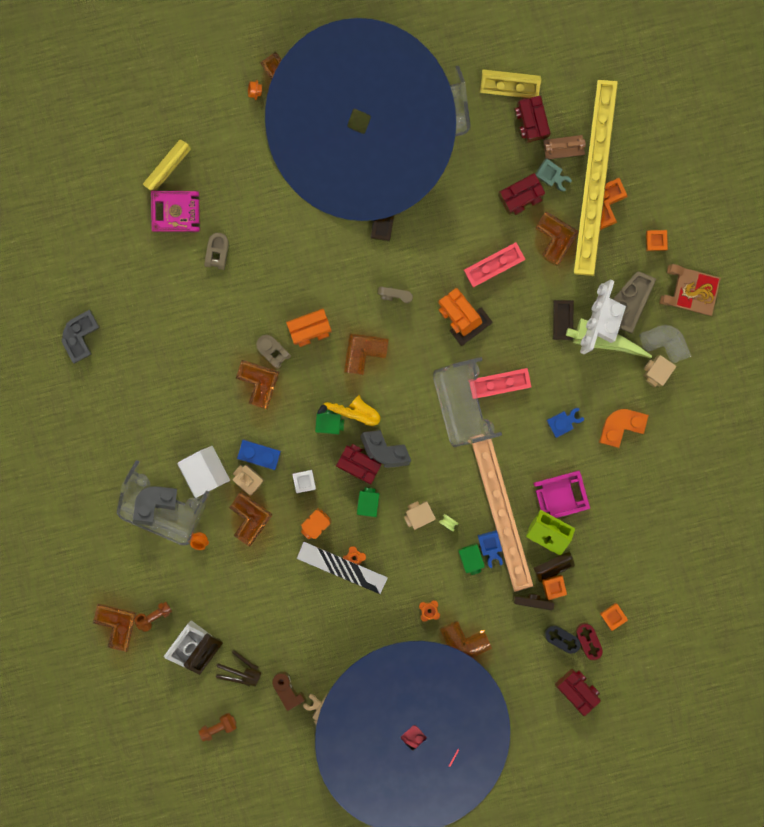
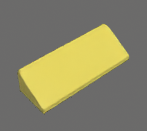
(510, 84)
(167, 166)

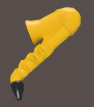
(361, 411)

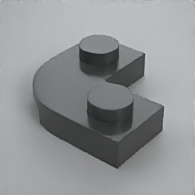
(74, 333)
(389, 456)
(152, 498)

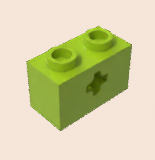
(550, 532)

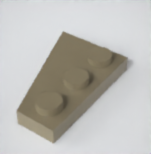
(634, 297)

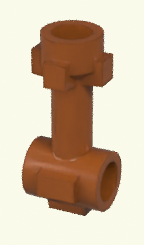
(144, 622)
(226, 722)

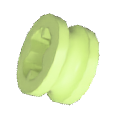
(448, 522)

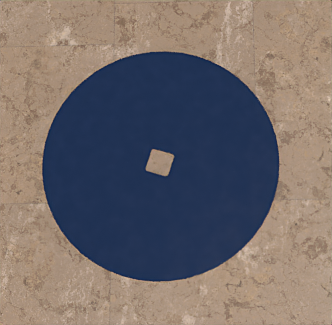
(370, 70)
(380, 700)

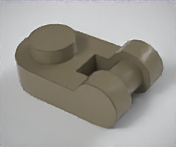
(217, 244)
(389, 293)
(267, 345)

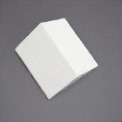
(203, 471)
(185, 643)

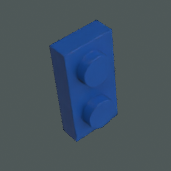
(259, 454)

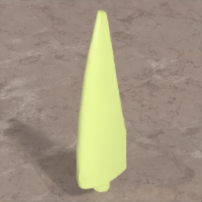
(620, 344)

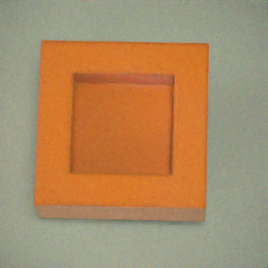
(656, 240)
(554, 587)
(613, 616)

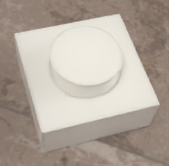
(304, 481)

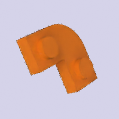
(613, 193)
(621, 420)

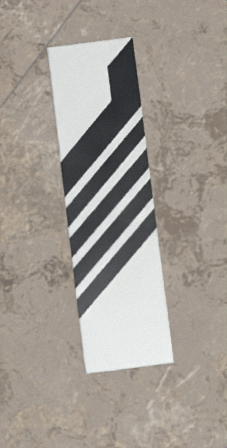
(342, 568)

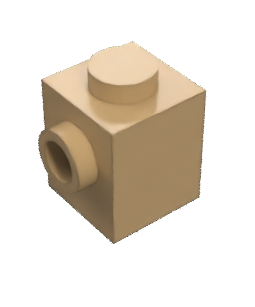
(658, 371)
(419, 514)

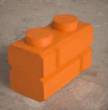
(460, 312)
(309, 327)
(315, 524)

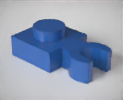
(562, 423)
(490, 546)

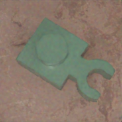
(550, 174)

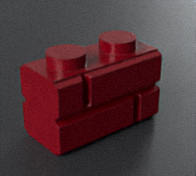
(532, 119)
(522, 194)
(358, 464)
(578, 692)

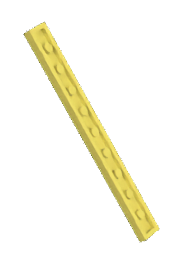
(596, 178)

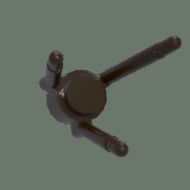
(249, 677)

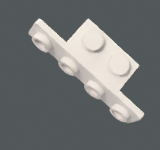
(604, 320)

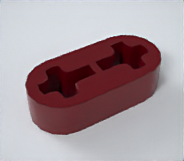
(585, 643)

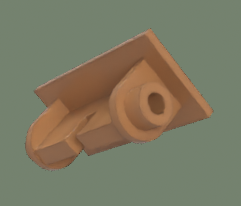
(564, 147)

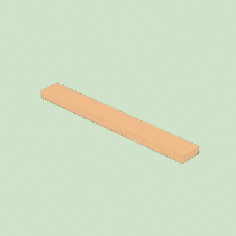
(502, 515)

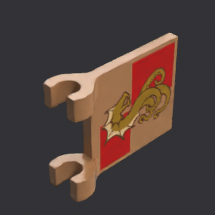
(693, 290)

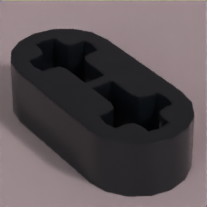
(564, 635)

